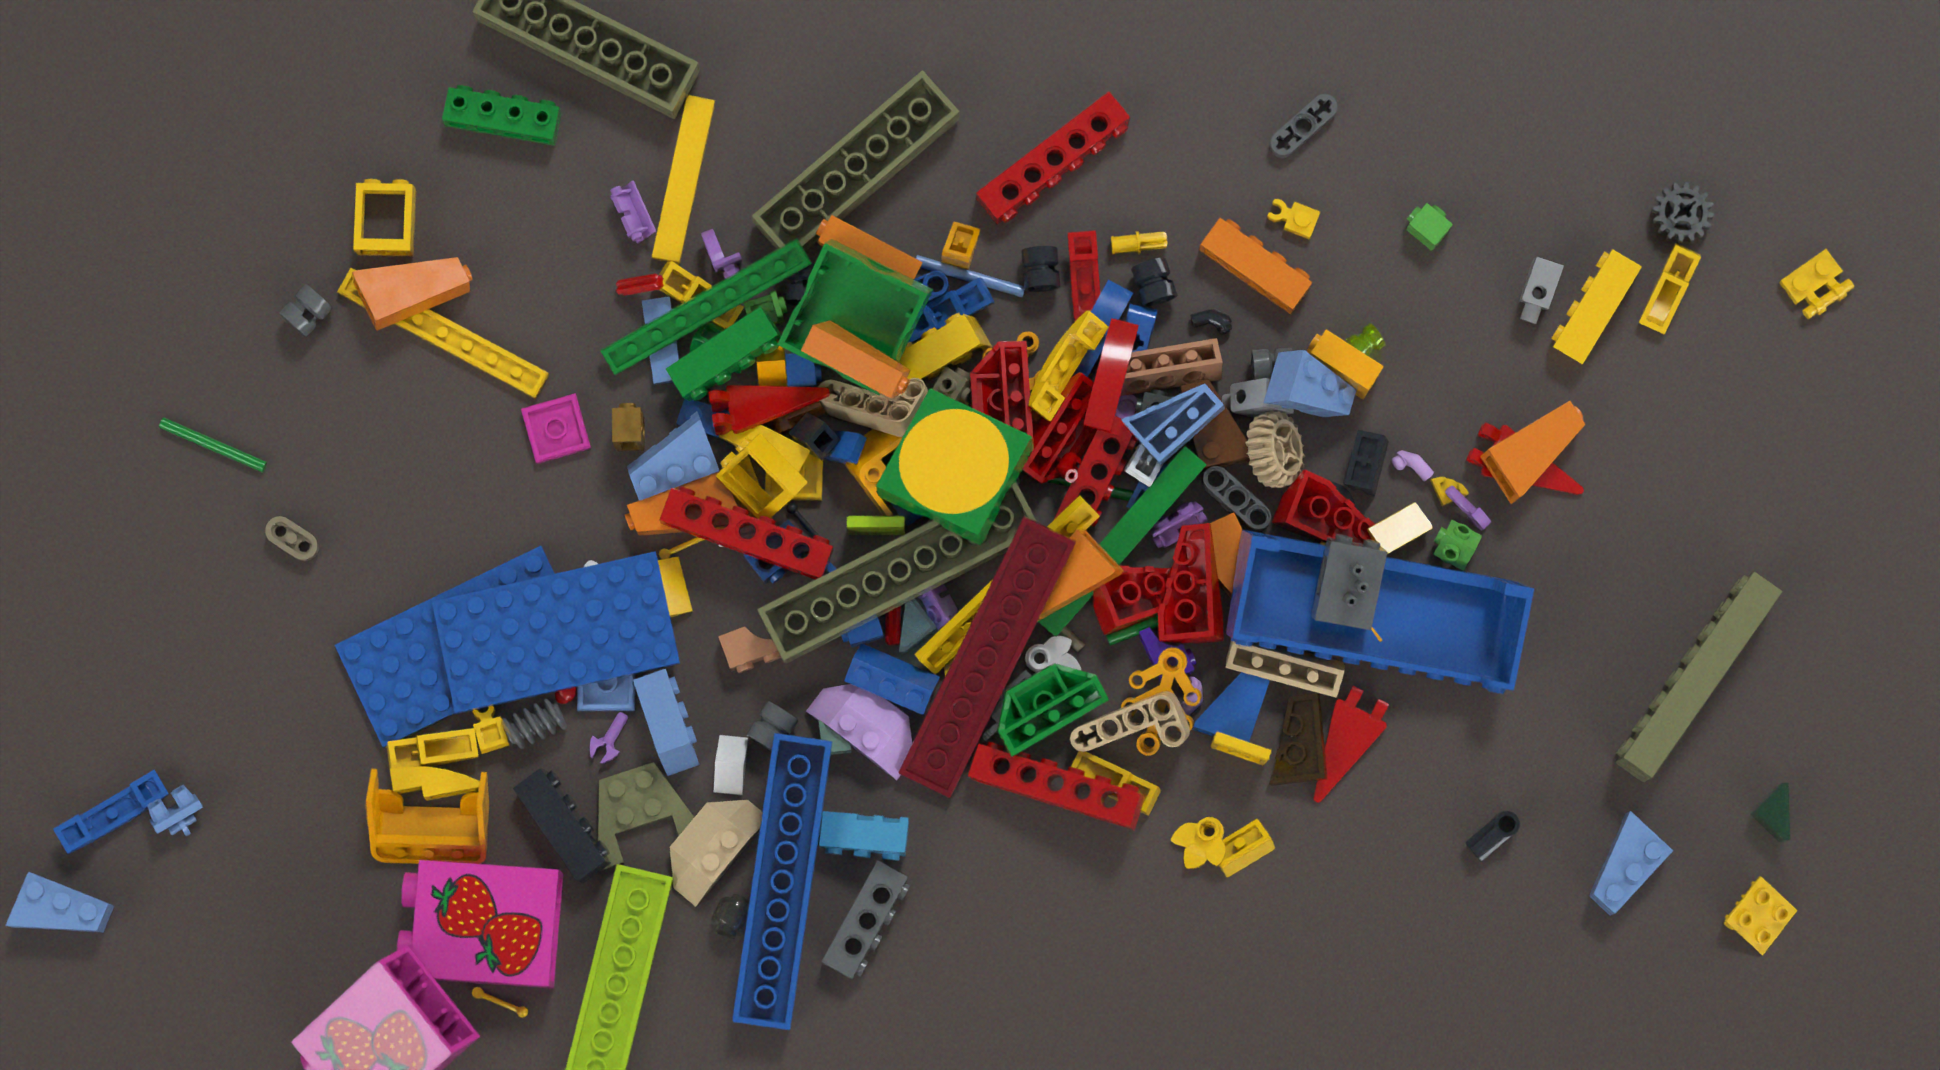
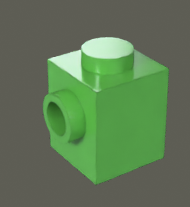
(1428, 225)

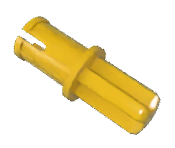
(1138, 242)

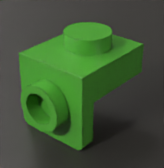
(772, 304)

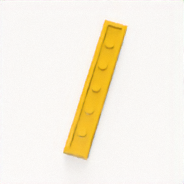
(683, 179)

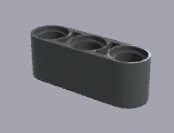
(1229, 486)

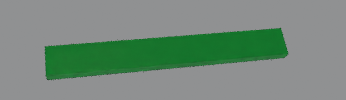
(706, 306)
(1136, 524)

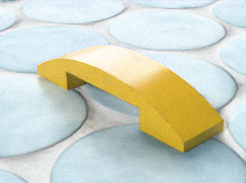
(1062, 363)

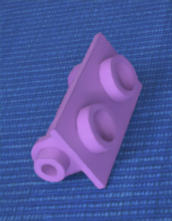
(636, 218)
(1167, 527)
(939, 609)

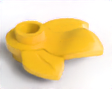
(1199, 846)

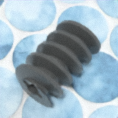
(534, 723)

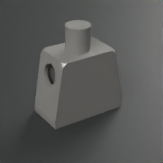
(1545, 276)
(1248, 398)

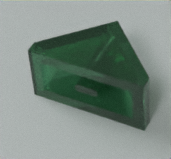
(1774, 813)

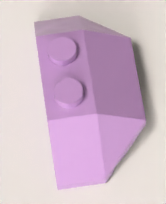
(867, 723)

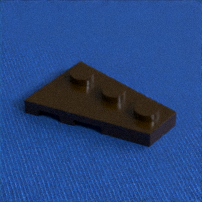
(1302, 743)

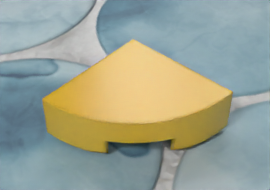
(1442, 483)

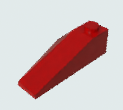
(1320, 511)
(1192, 596)
(1130, 597)

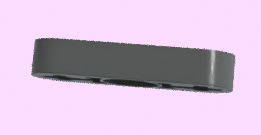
(1313, 106)

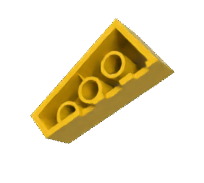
(1597, 305)
(944, 346)

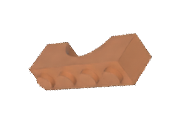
(745, 648)

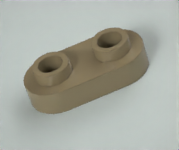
(292, 539)

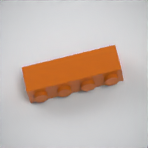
(1255, 265)

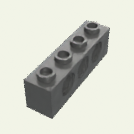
(880, 877)

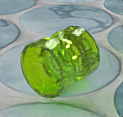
(1368, 340)

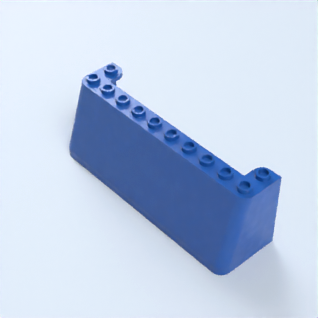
(1424, 614)

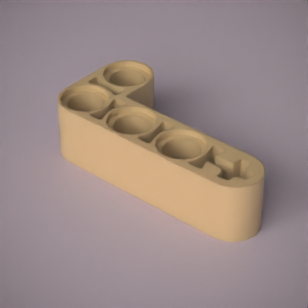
(872, 410)
(1127, 725)

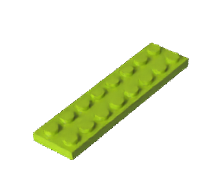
(620, 970)

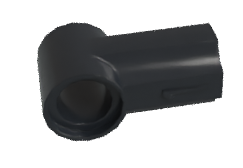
(1491, 837)

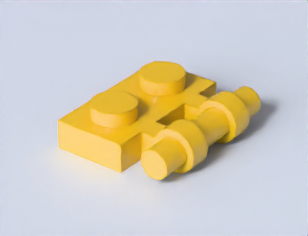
(1810, 277)

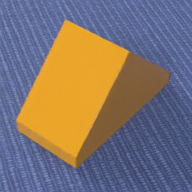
(960, 245)
(772, 368)

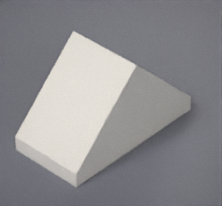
(1143, 466)
(730, 765)

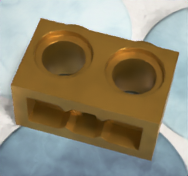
(628, 428)

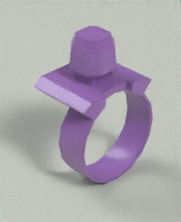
(717, 257)

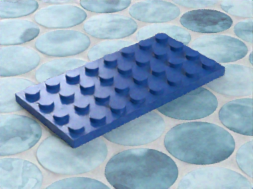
(555, 632)
(401, 661)

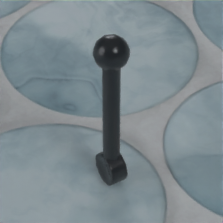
(793, 509)

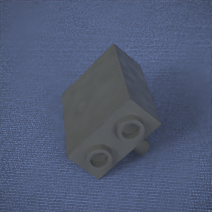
(1349, 582)

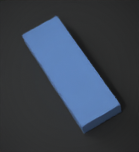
(668, 355)

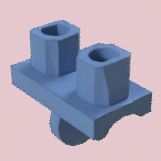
(177, 816)

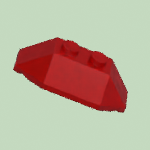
(1002, 385)
(1063, 433)

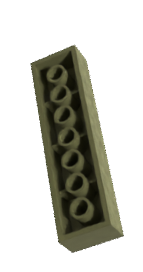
(596, 48)
(858, 163)
(1699, 676)

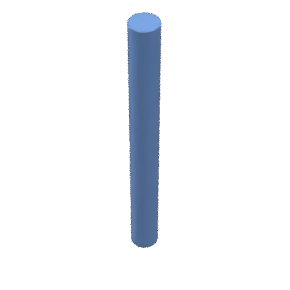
(970, 276)

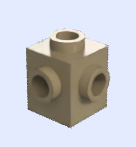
(954, 384)

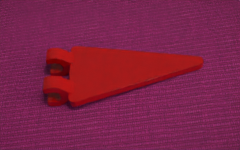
(758, 404)
(1551, 478)
(1348, 738)

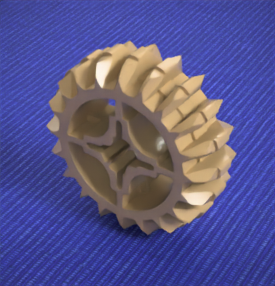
(1275, 449)

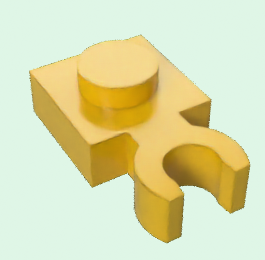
(1298, 220)
(490, 731)

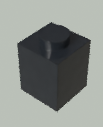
(814, 435)

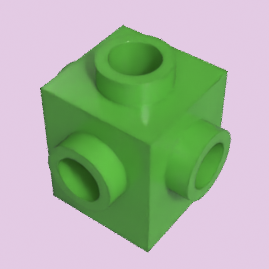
(1456, 544)

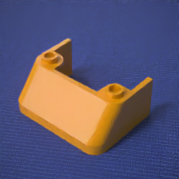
(870, 467)
(427, 833)

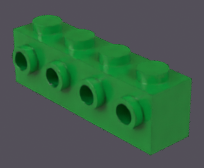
(502, 115)
(724, 354)

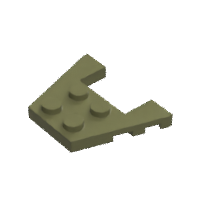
(634, 801)

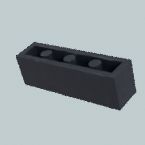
(562, 825)

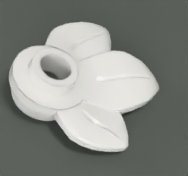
(1055, 651)

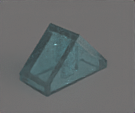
(915, 627)

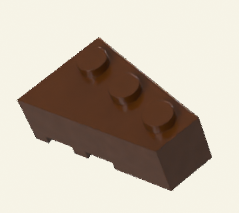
(1221, 439)

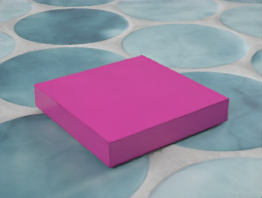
(556, 428)

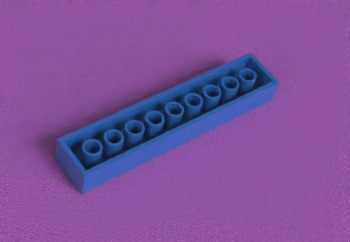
(782, 881)

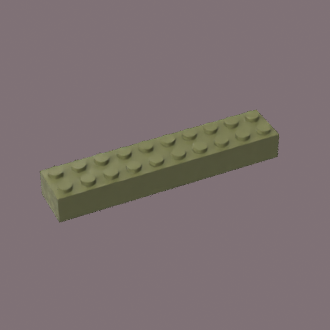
(884, 580)

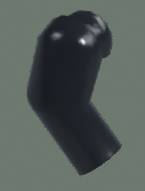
(1214, 317)

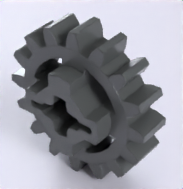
(1676, 204)

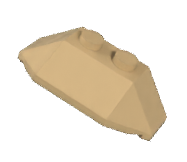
(712, 845)

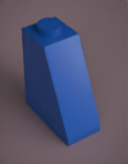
(1235, 709)

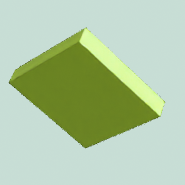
(876, 525)

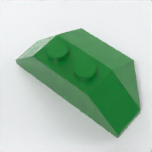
(1047, 704)

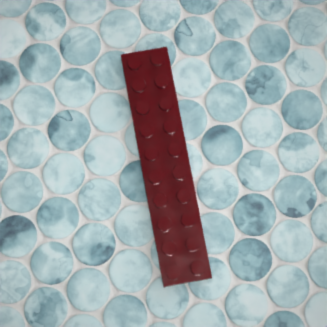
(987, 656)

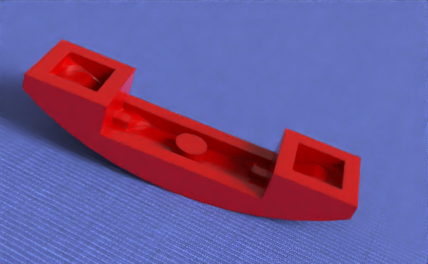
(1083, 271)
(1110, 375)

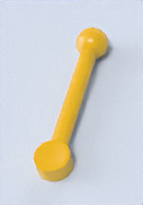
(665, 553)
(479, 993)

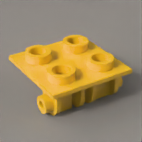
(1760, 915)

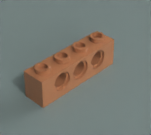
(1173, 366)

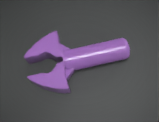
(1475, 515)
(609, 739)

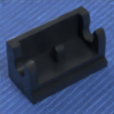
(1366, 462)

